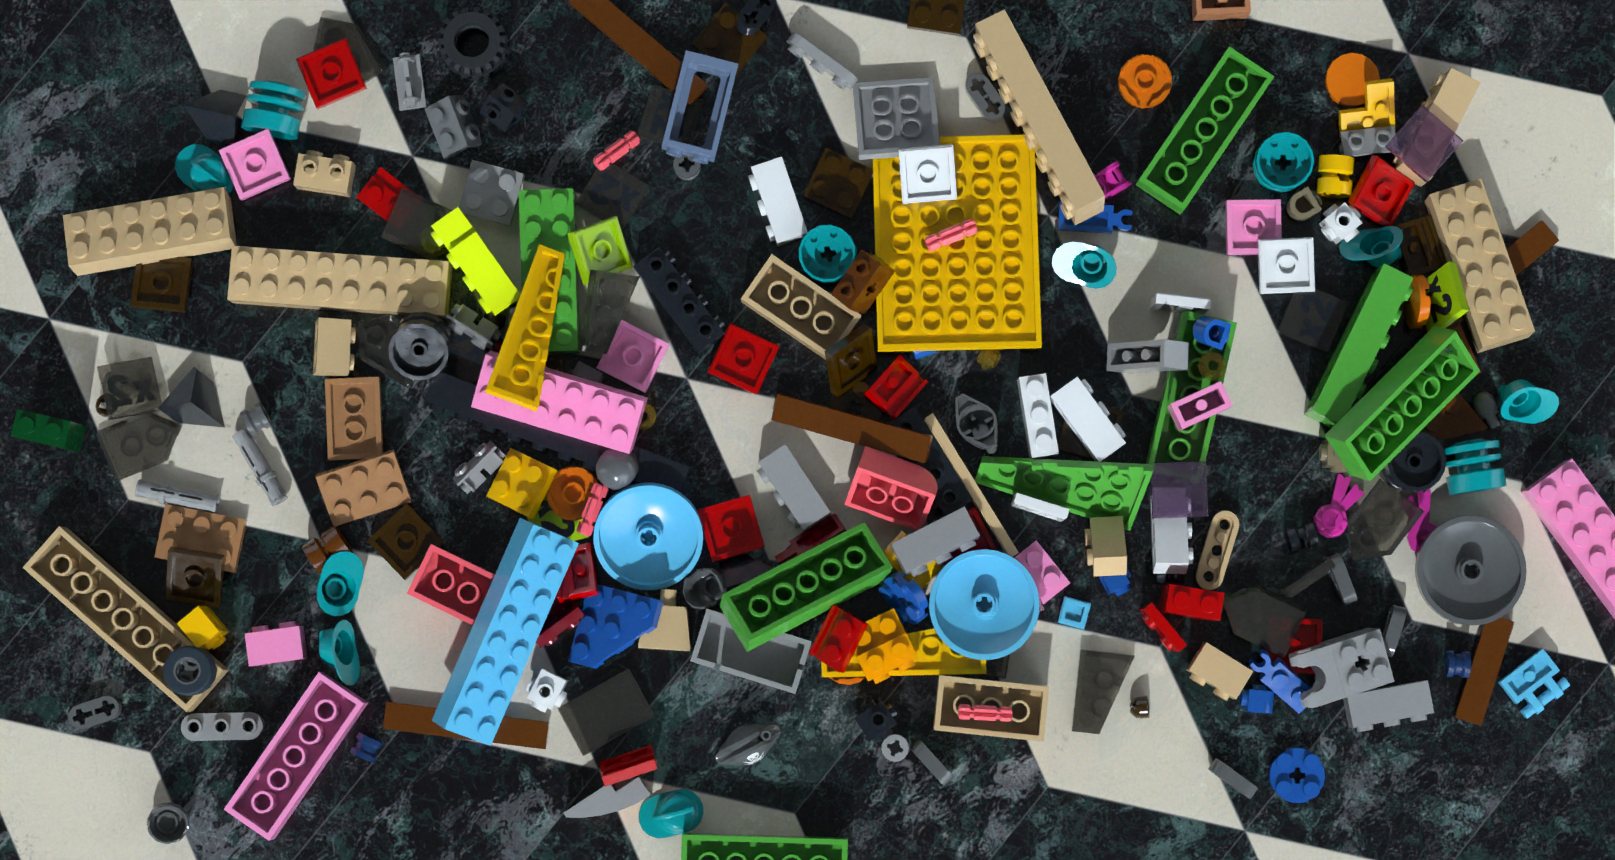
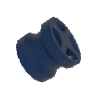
(1457, 664)
(366, 747)

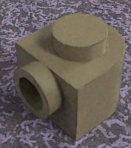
(1303, 205)

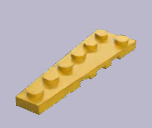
(524, 352)
(932, 659)

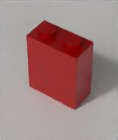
(1191, 602)

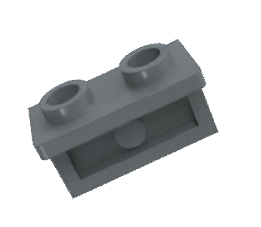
(453, 125)

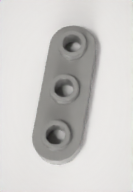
(821, 62)
(234, 723)

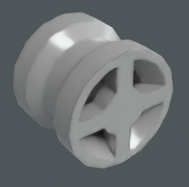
(891, 746)

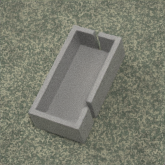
(769, 664)

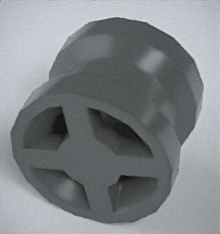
(687, 170)
(256, 419)

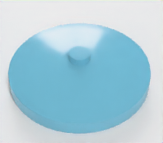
(648, 536)
(984, 604)

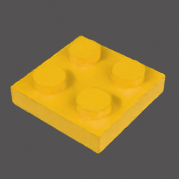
(521, 483)

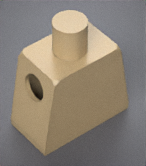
(672, 627)

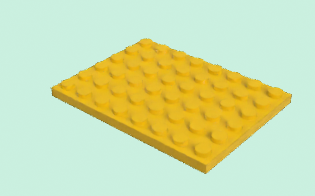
(977, 288)

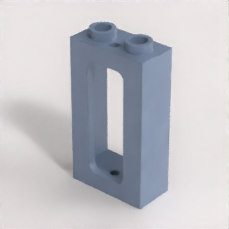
(691, 64)

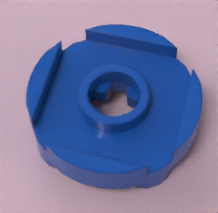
(905, 598)
(1285, 786)

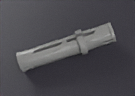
(265, 476)
(178, 496)

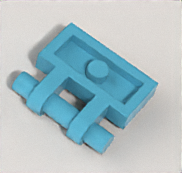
(1528, 677)

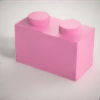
(1199, 406)
(275, 645)

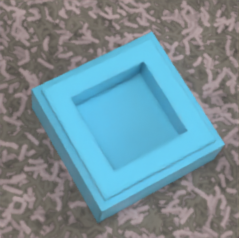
(1074, 612)

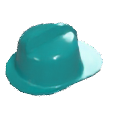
(202, 169)
(1374, 246)
(1084, 264)
(1526, 402)
(340, 583)
(339, 651)
(671, 813)

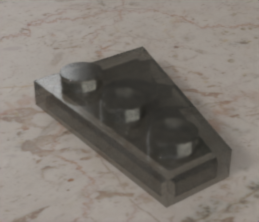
(604, 308)
(1097, 687)

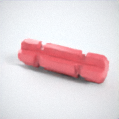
(616, 150)
(951, 234)
(592, 509)
(984, 712)

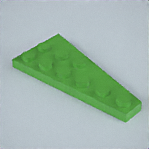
(1081, 486)

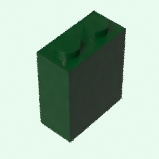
(48, 430)

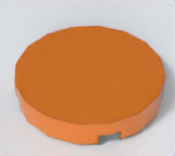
(1347, 79)
(1145, 81)
(1418, 305)
(572, 503)

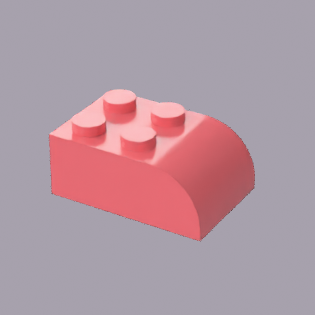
(892, 489)
(451, 584)

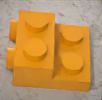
(884, 647)

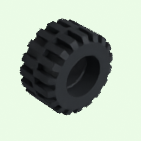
(463, 23)

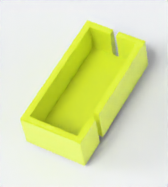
(476, 261)

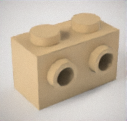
(324, 174)
(333, 347)
(1107, 546)
(1219, 671)

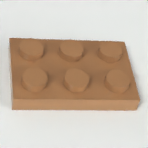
(353, 418)
(363, 488)
(201, 532)

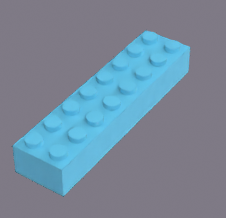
(504, 632)

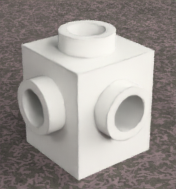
(1333, 229)
(554, 683)

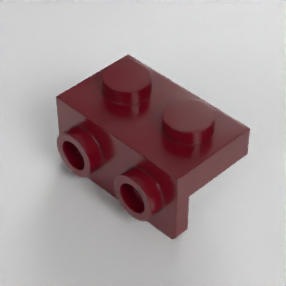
(560, 617)

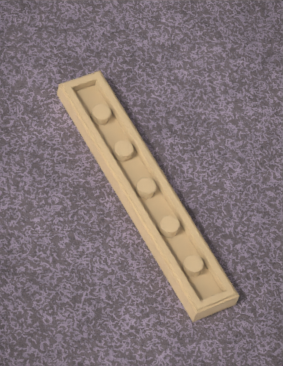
(978, 498)

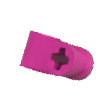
(1112, 180)

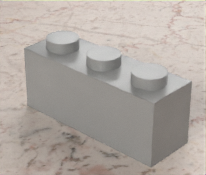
(1147, 356)
(792, 488)
(935, 542)
(1389, 705)

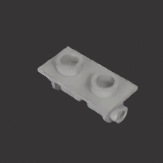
(409, 81)
(1366, 141)
(464, 322)
(470, 473)

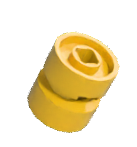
(1335, 176)

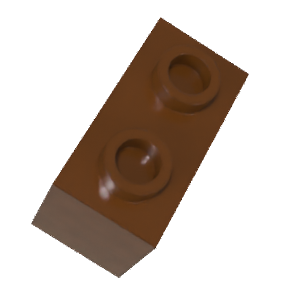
(863, 282)

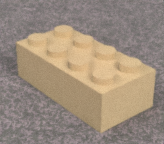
(1448, 102)
(799, 306)
(1026, 701)

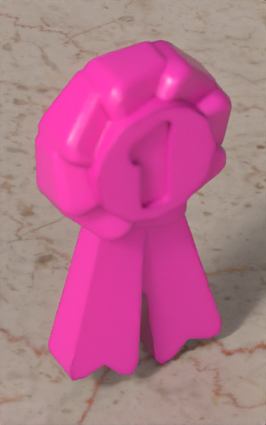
(1332, 519)
(1422, 526)

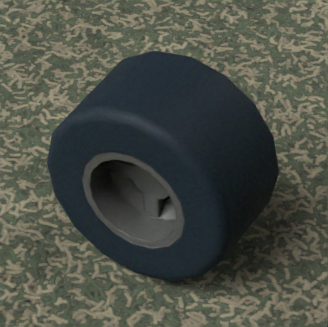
(179, 672)

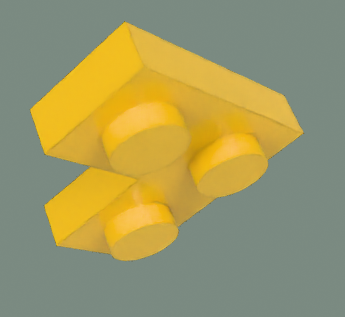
(1378, 108)

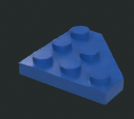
(612, 624)

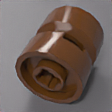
(330, 543)

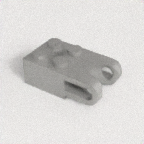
(1336, 669)

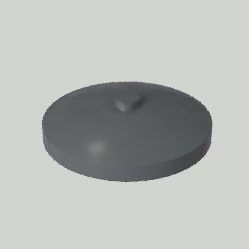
(1470, 570)

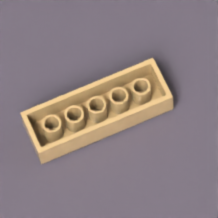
(149, 231)
(1474, 242)

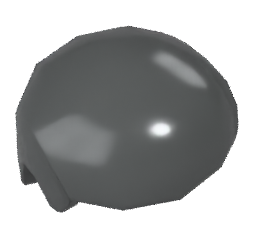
(616, 469)
(704, 588)
(168, 823)

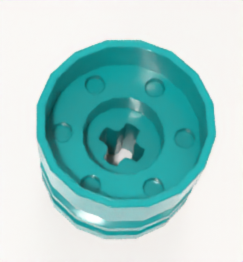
(273, 109)
(1294, 152)
(815, 244)
(1474, 467)

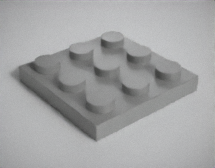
(894, 116)

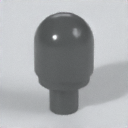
(1486, 408)

